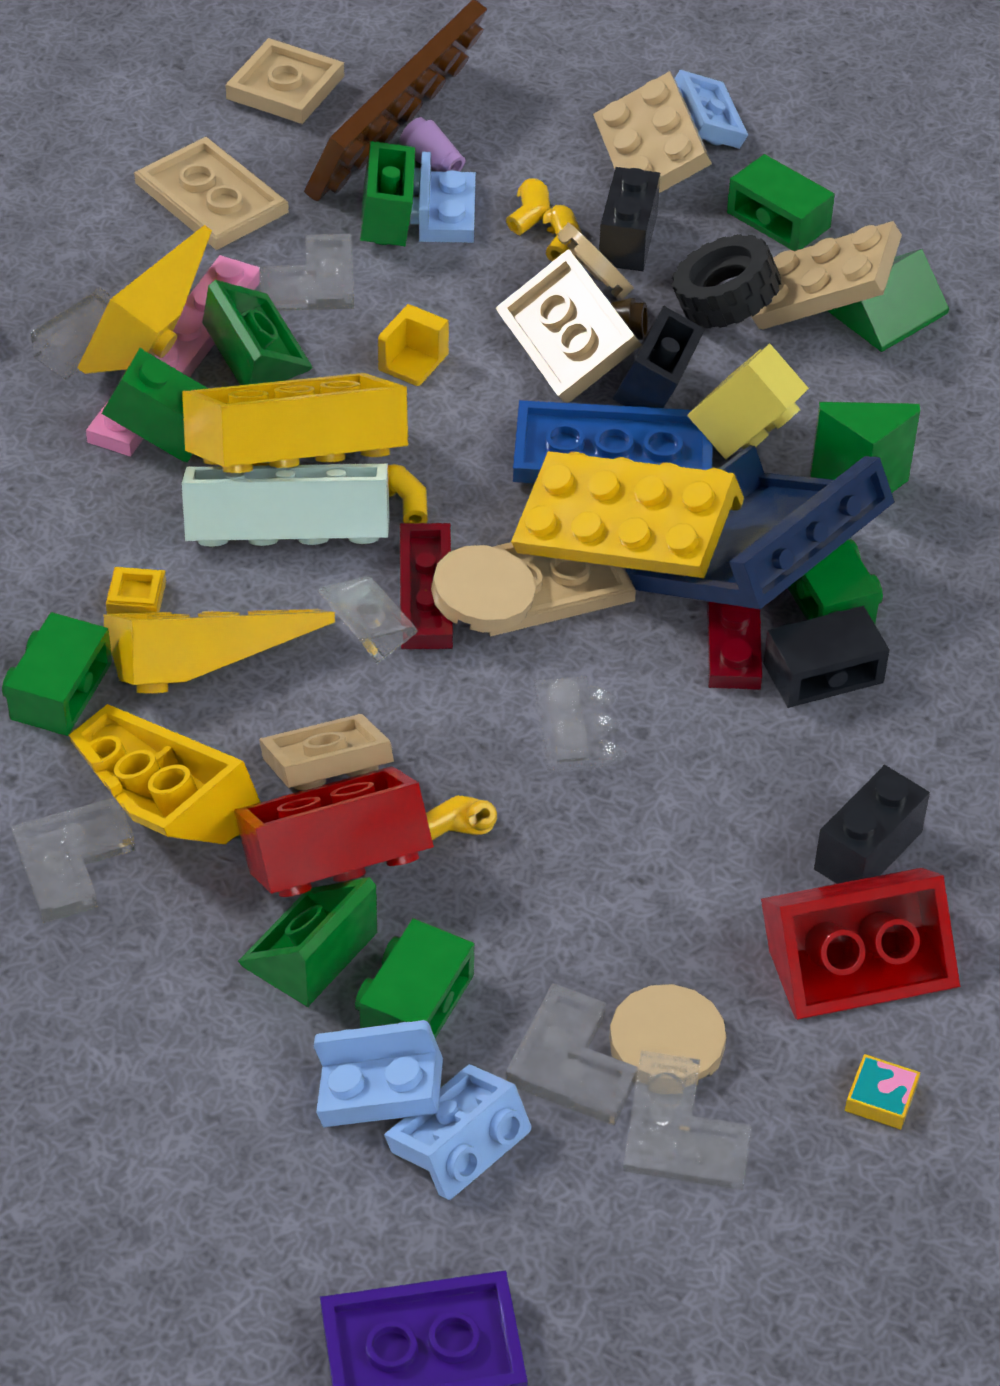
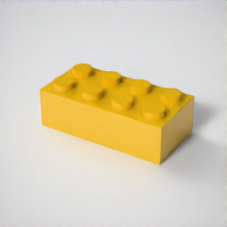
(295, 421)

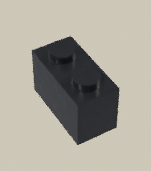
(629, 217)
(659, 361)
(825, 656)
(872, 828)

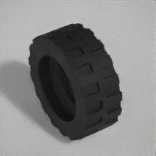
(735, 300)

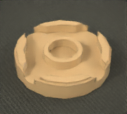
(595, 261)
(483, 588)
(671, 1023)

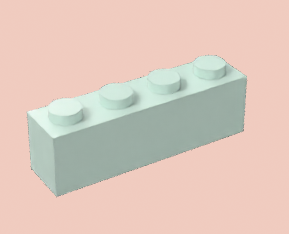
(286, 504)

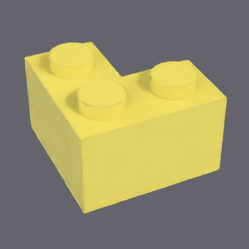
(747, 401)

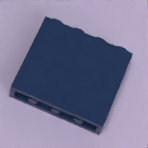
(778, 532)

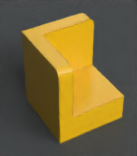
(413, 345)

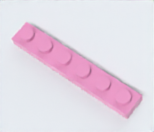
(186, 353)

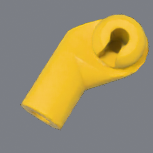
(534, 204)
(558, 217)
(411, 491)
(462, 815)

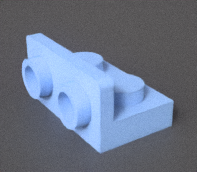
(712, 109)
(445, 204)
(378, 1073)
(473, 1128)

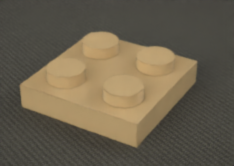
(285, 80)
(326, 750)

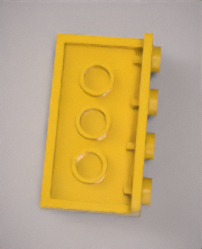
(627, 513)

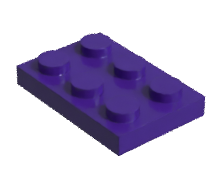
(425, 1334)

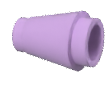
(429, 138)

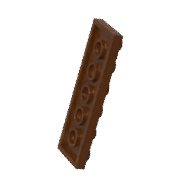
(396, 101)

